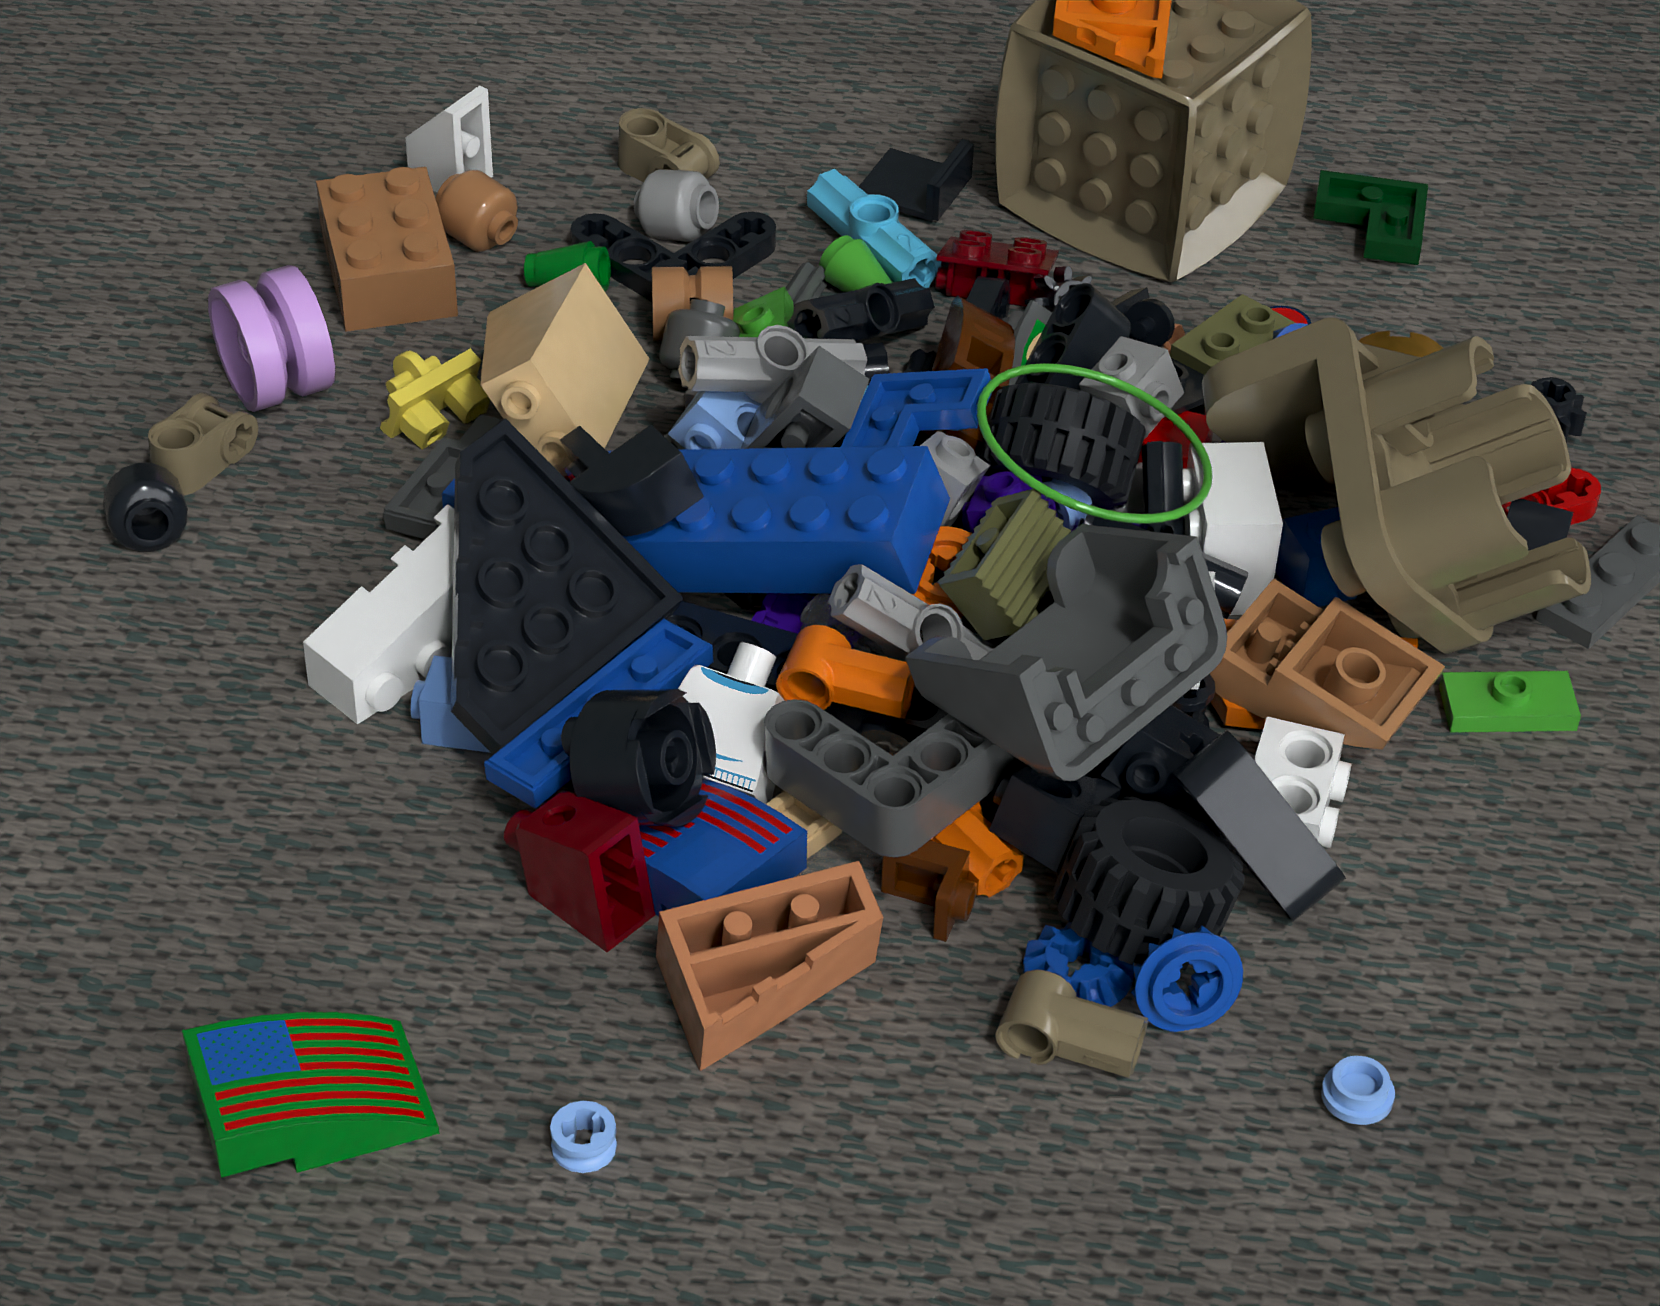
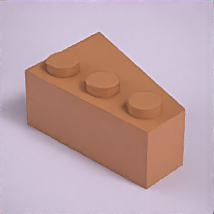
(764, 954)

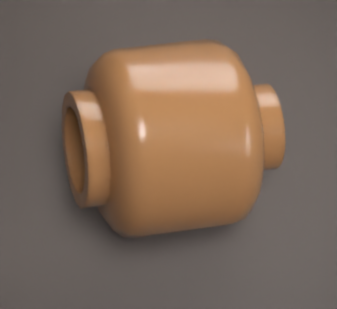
(477, 210)

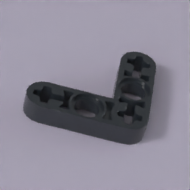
(738, 241)

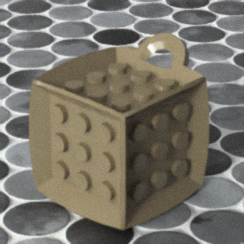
(1148, 164)

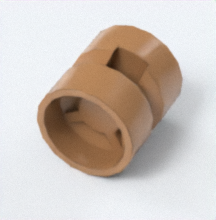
(674, 287)

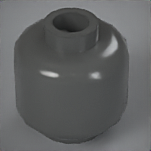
(701, 319)

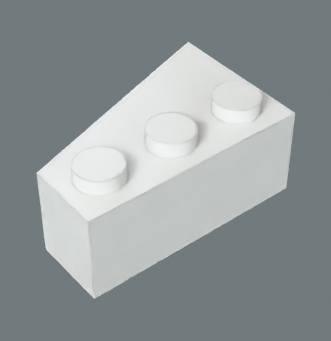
(387, 637)

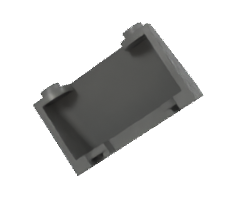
(1111, 653)

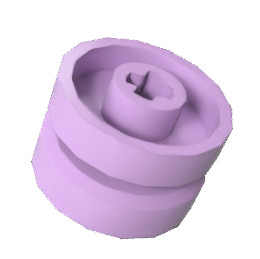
(271, 337)

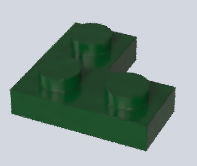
(1387, 207)

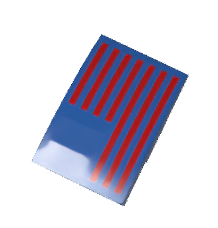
(723, 850)

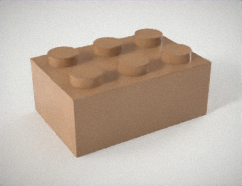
(386, 248)

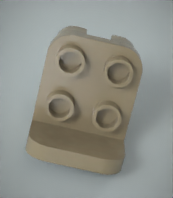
(1410, 473)

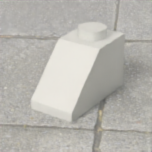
(454, 140)

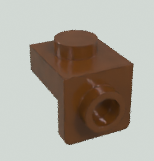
(934, 877)

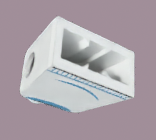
(737, 714)

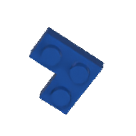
(911, 402)

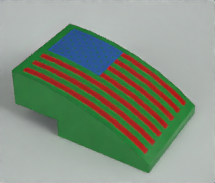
(306, 1088)

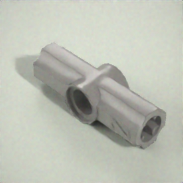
(756, 363)
(895, 616)

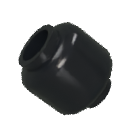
(145, 507)

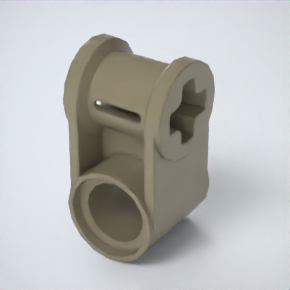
(654, 142)
(201, 441)

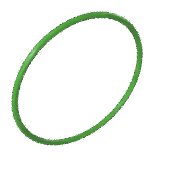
(1072, 503)

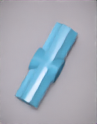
(876, 222)

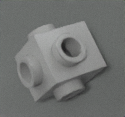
(1143, 367)

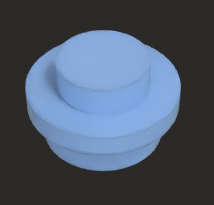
(1358, 1090)

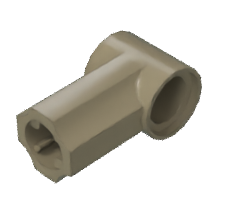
(1051, 1021)

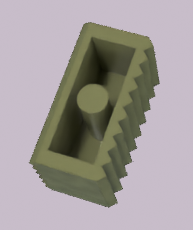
(1005, 564)

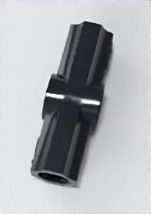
(864, 312)

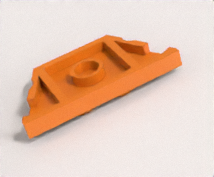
(1119, 30)

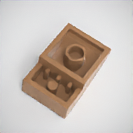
(1322, 668)

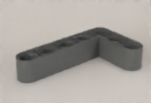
(874, 796)

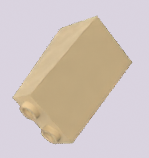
(561, 363)

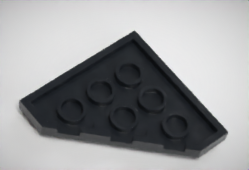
(536, 588)

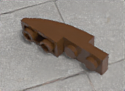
(974, 341)

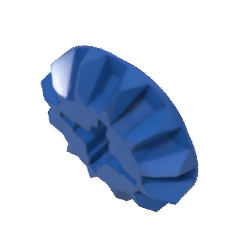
(1101, 981)
(1212, 988)

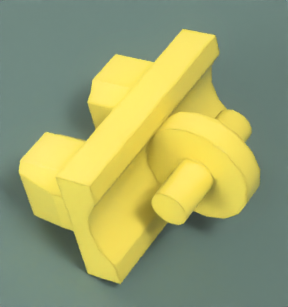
(427, 387)

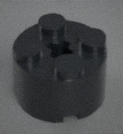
(642, 754)

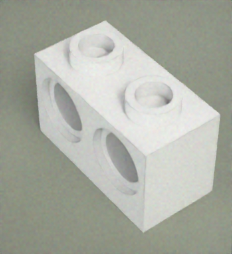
(1306, 771)

